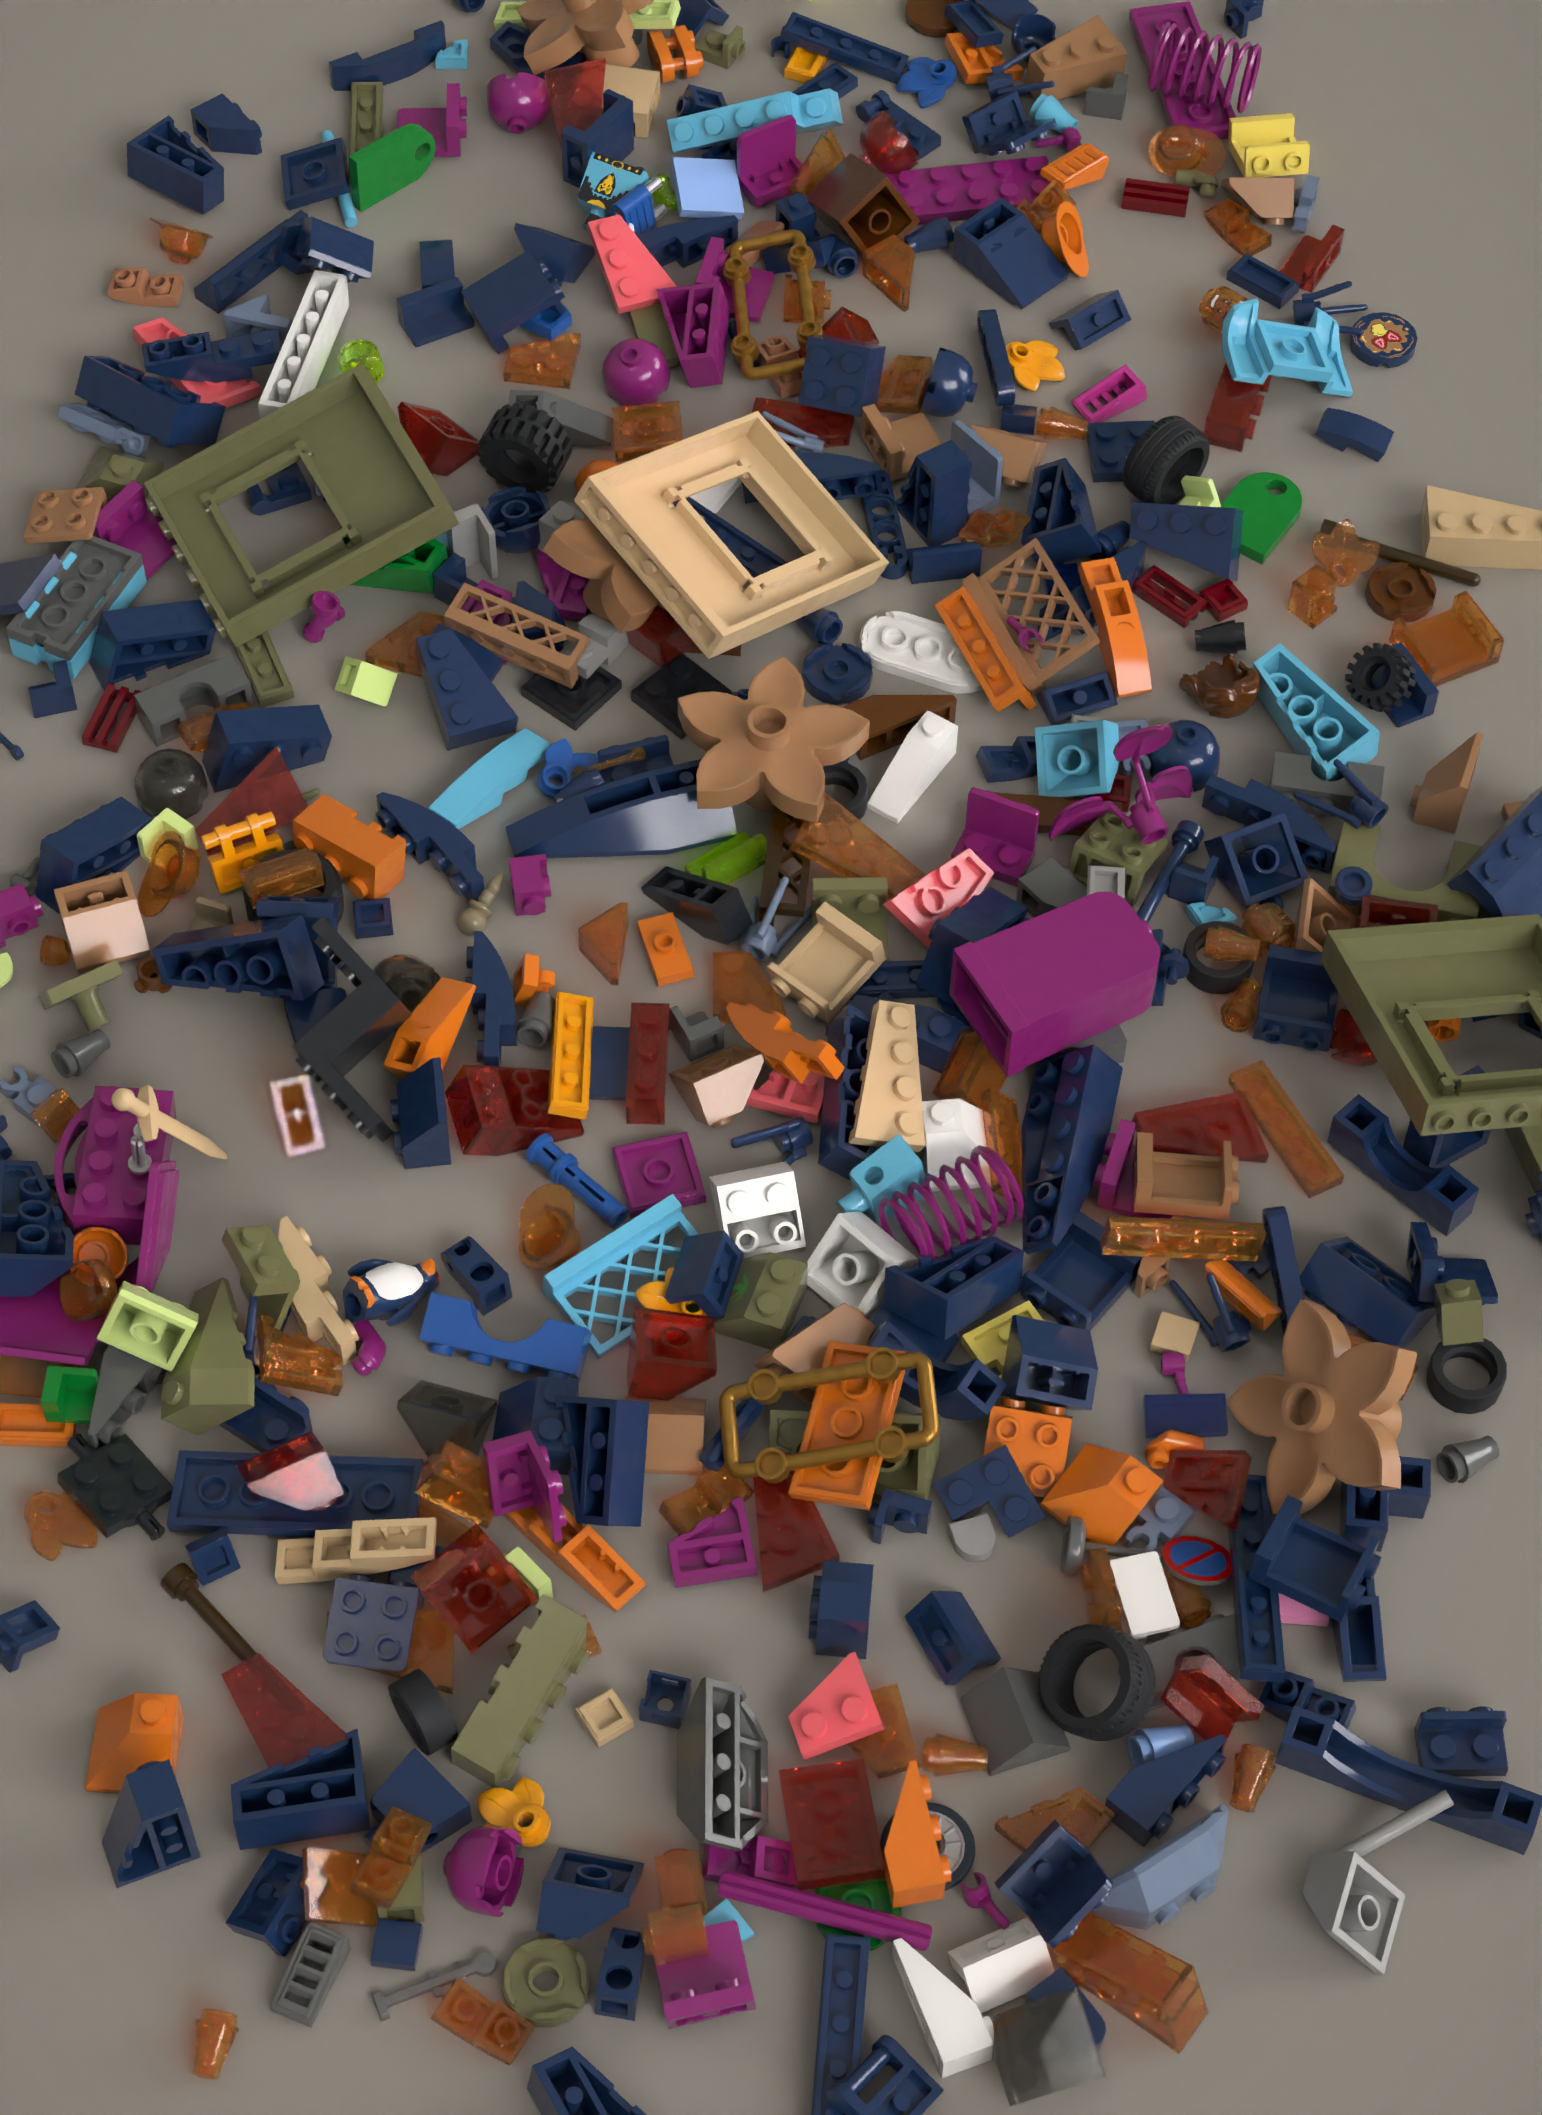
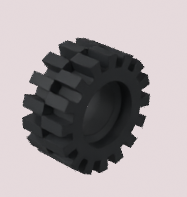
(1366, 666)

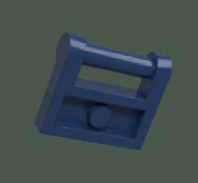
(287, 489)
(905, 2093)

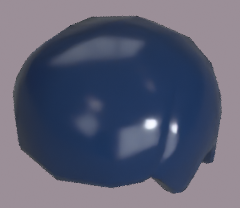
(1032, 31)

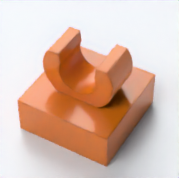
(530, 979)

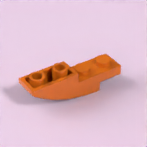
(1118, 626)
(782, 1047)

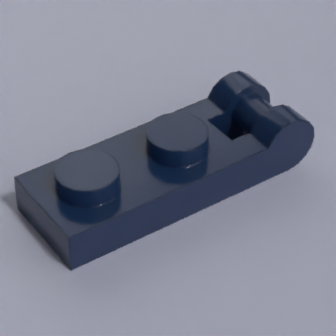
(919, 135)

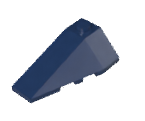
(32, 1231)

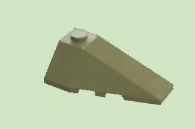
(212, 1374)
(909, 1476)

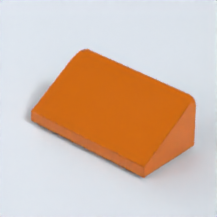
(1243, 1294)

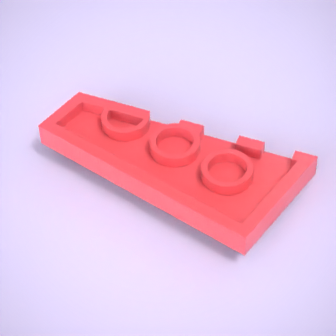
(223, 392)

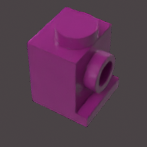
(529, 884)
(17, 912)

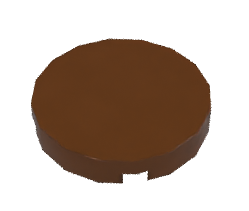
(929, 17)
(1400, 592)

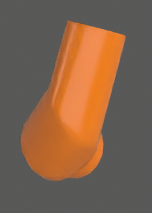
(1158, 1449)

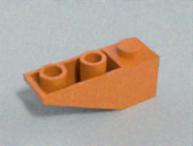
(430, 1028)
(911, 1854)

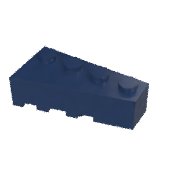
(251, 956)

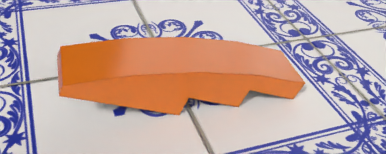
(582, 1557)

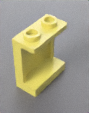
(1267, 146)

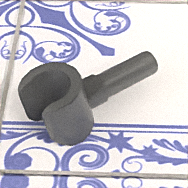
(26, 877)

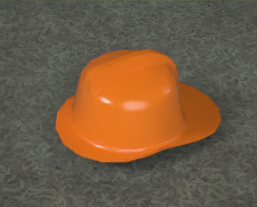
(1065, 238)

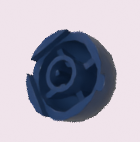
(949, 385)
(516, 518)
(1191, 747)

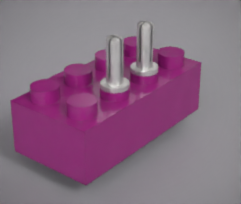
(110, 1165)

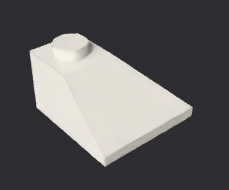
(952, 1131)

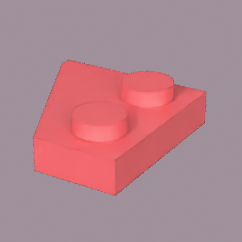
(790, 1097)
(836, 1711)

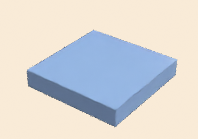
(706, 187)

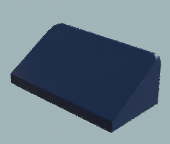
(777, 256)
(1077, 697)

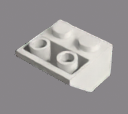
(759, 1209)

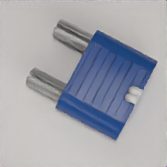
(637, 207)

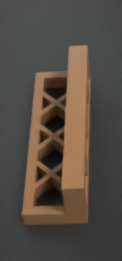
(513, 646)

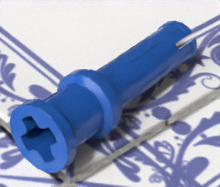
(564, 1170)

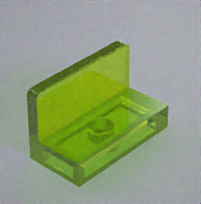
(730, 859)

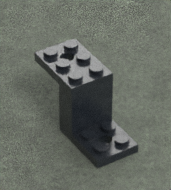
(350, 1032)

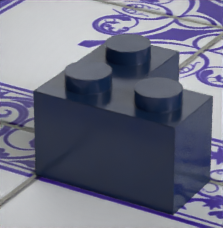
(1366, 1510)
(841, 1609)

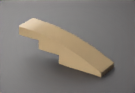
(362, 1551)

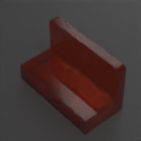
(1313, 258)
(1209, 1697)

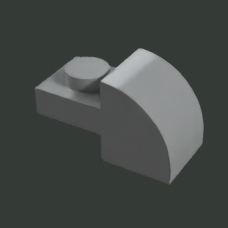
(604, 644)

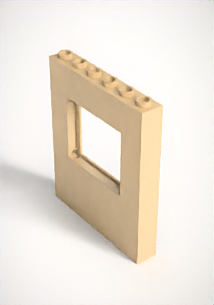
(690, 564)

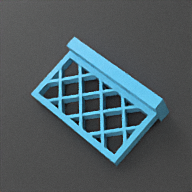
(608, 1255)

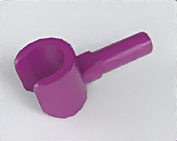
(1069, 137)
(1024, 634)
(1174, 1365)
(981, 1897)

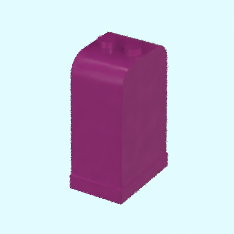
(1056, 979)

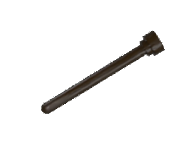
(1430, 566)
(182, 1584)

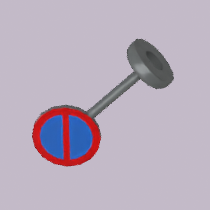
(1185, 1557)

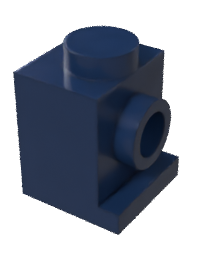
(797, 214)

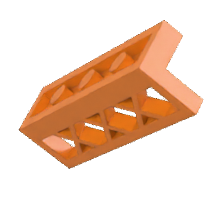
(983, 651)

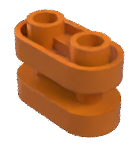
(683, 46)

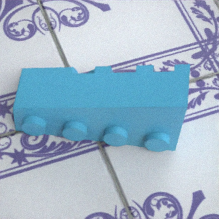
(1313, 715)

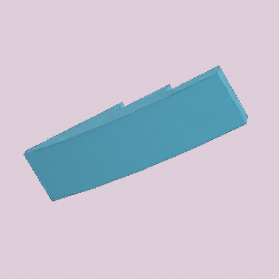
(487, 780)

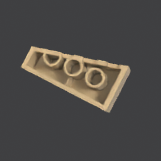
(1479, 531)

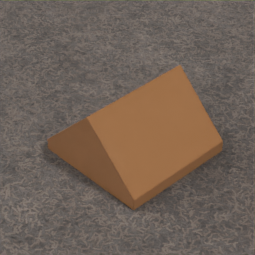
(1317, 915)
(674, 1435)

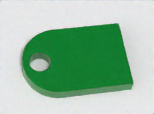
(389, 164)
(1265, 515)

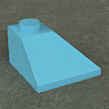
(1076, 758)

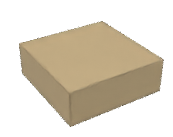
(1174, 1335)
(605, 1717)

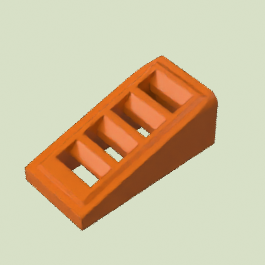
(1079, 167)

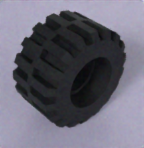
(524, 448)

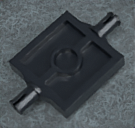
(116, 1486)

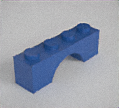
(554, 1349)

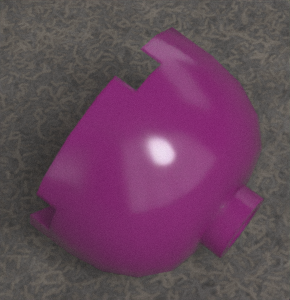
(518, 102)
(635, 372)
(485, 1869)

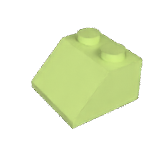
(148, 1326)

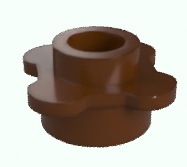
(146, 970)

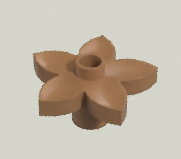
(566, 26)
(613, 586)
(769, 744)
(1328, 1411)

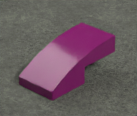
(760, 1858)

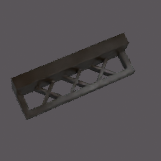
(773, 867)

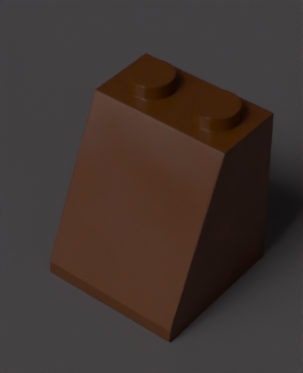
(861, 205)

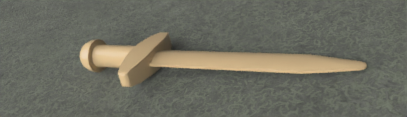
(152, 1120)

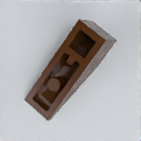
(895, 716)

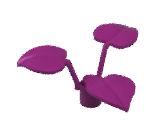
(1144, 813)

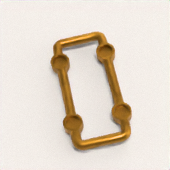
(738, 275)
(889, 1442)

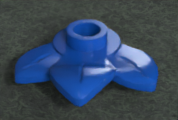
(927, 79)
(560, 764)

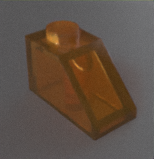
(891, 269)
(457, 1483)

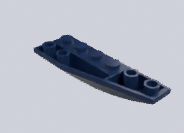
(625, 818)
(1064, 1140)

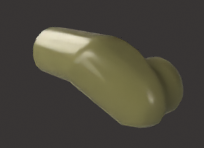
(1197, 179)

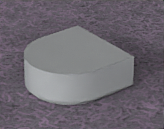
(973, 1538)

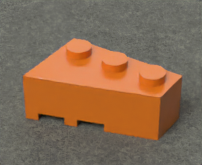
(360, 852)

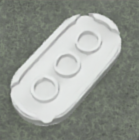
(917, 651)

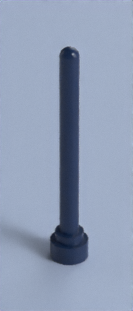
(1185, 840)

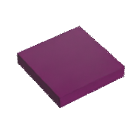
(656, 1170)

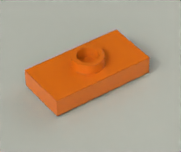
(665, 949)

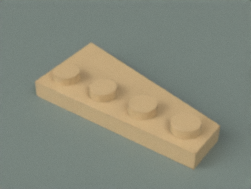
(890, 1080)

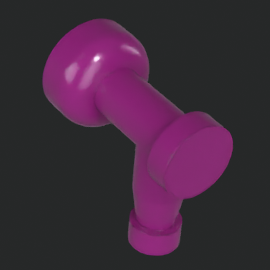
(326, 611)

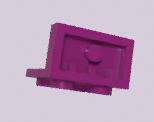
(756, 289)
(134, 527)
(1000, 834)
(710, 1984)

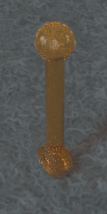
(636, 754)

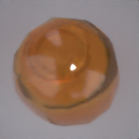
(88, 1290)

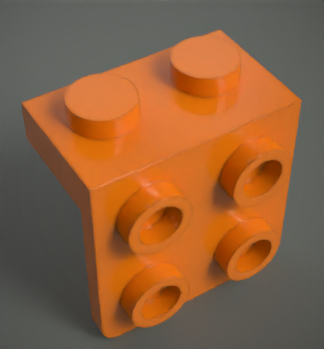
(1034, 1439)

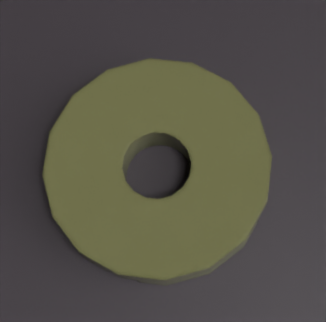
(552, 2006)

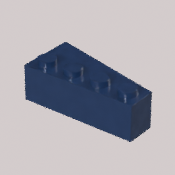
(148, 403)
(848, 1036)

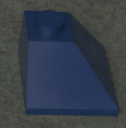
(562, 255)
(1258, 860)
(584, 1892)

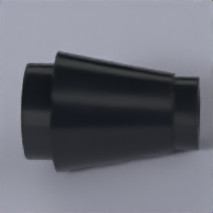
(1221, 638)

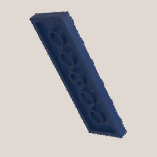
(214, 1496)

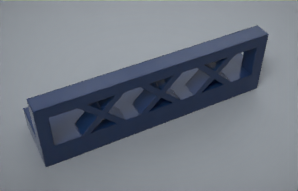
(243, 271)

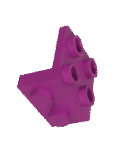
(442, 123)
(768, 160)
(1117, 1175)
(522, 1478)

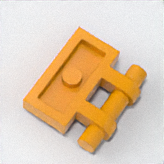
(228, 863)

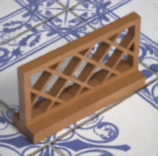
(996, 614)

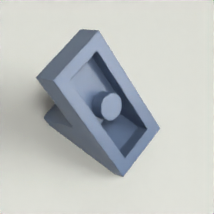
(255, 317)

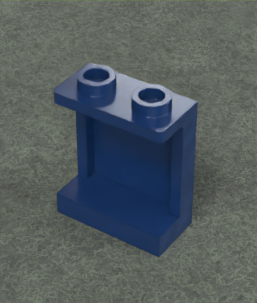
(609, 136)
(512, 297)
(312, 909)
(1296, 1000)
(1077, 1280)
(1313, 1563)

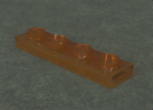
(1286, 1129)
(1182, 1238)

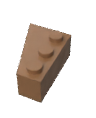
(1078, 61)

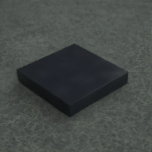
(575, 704)

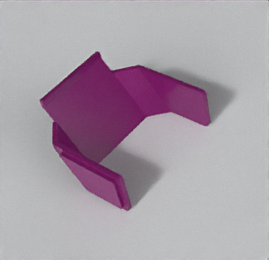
(37, 1324)

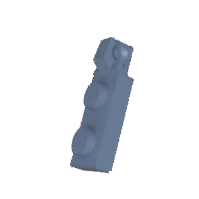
(110, 431)

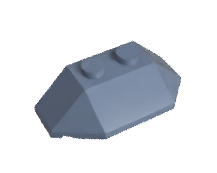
(1168, 1876)

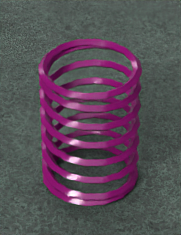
(1162, 49)
(912, 1231)

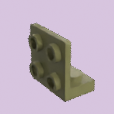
(1112, 845)
(857, 899)

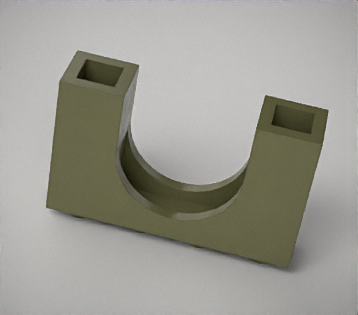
(1358, 849)

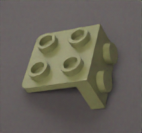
(263, 1269)

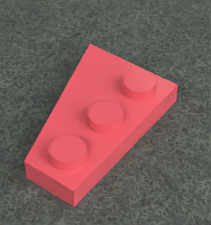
(627, 265)
(939, 893)

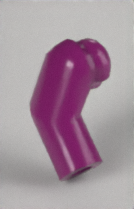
(371, 1350)

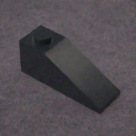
(701, 903)

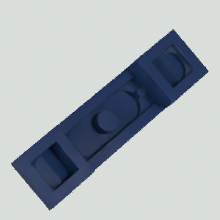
(390, 64)

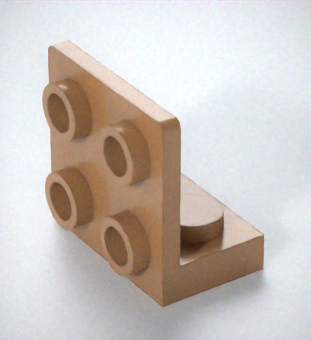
(896, 442)
(64, 515)

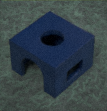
(659, 1689)

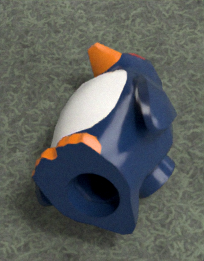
(387, 1289)

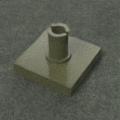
(83, 991)

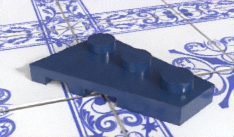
(510, 43)

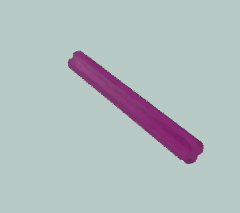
(824, 1910)

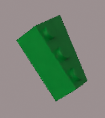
(410, 571)

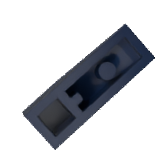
(935, 1032)

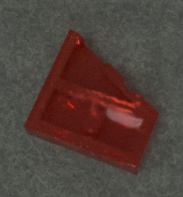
(1210, 1481)

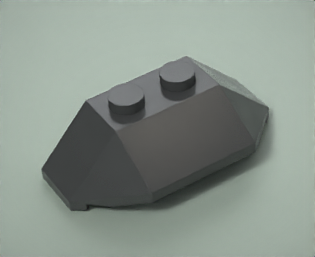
(722, 1767)

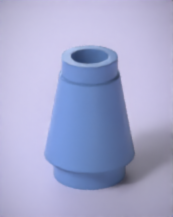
(1157, 1742)

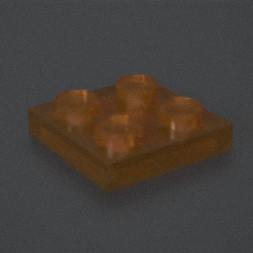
(645, 428)

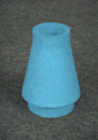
(1049, 107)

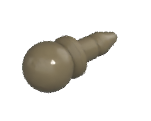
(474, 917)

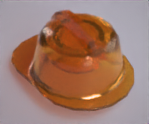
(1186, 149)
(181, 242)
(169, 875)
(548, 1228)

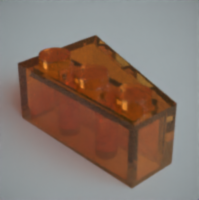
(1135, 1979)

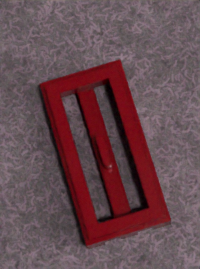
(1155, 197)
(1165, 600)
(120, 696)

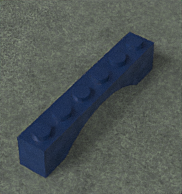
(1335, 1755)

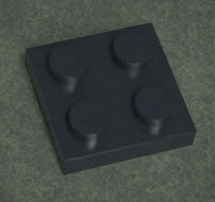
(676, 679)

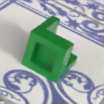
(69, 1394)

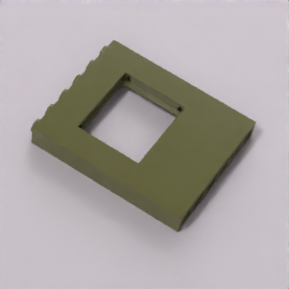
(363, 471)
(1437, 972)

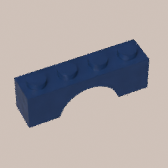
(1368, 1141)

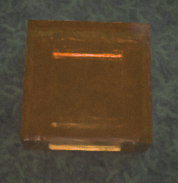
(55, 1114)

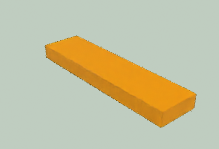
(570, 1055)

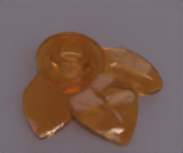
(1344, 549)
(63, 1526)

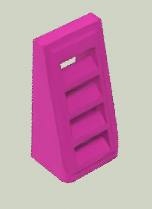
(1114, 382)

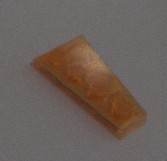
(853, 849)

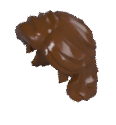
(1223, 688)

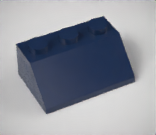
(1365, 1292)

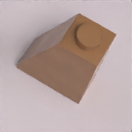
(808, 1346)

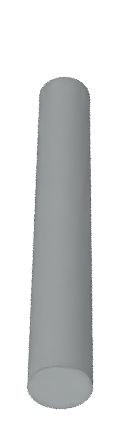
(1399, 1824)

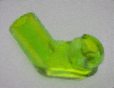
(665, 193)

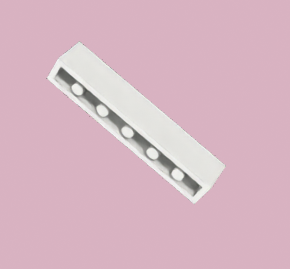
(307, 341)

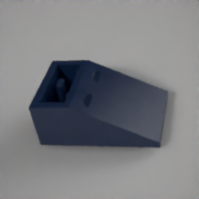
(1007, 253)

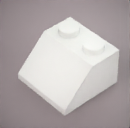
(852, 1262)

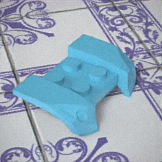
(1267, 348)

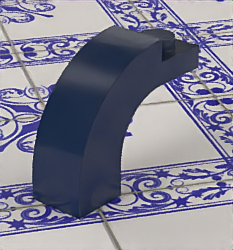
(961, 1390)

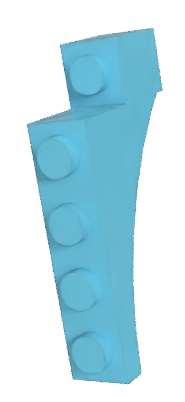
(724, 124)

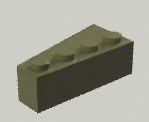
(522, 1693)

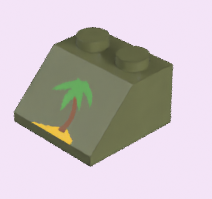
(764, 1300)

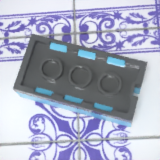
(67, 612)

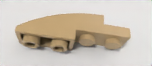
(312, 1303)

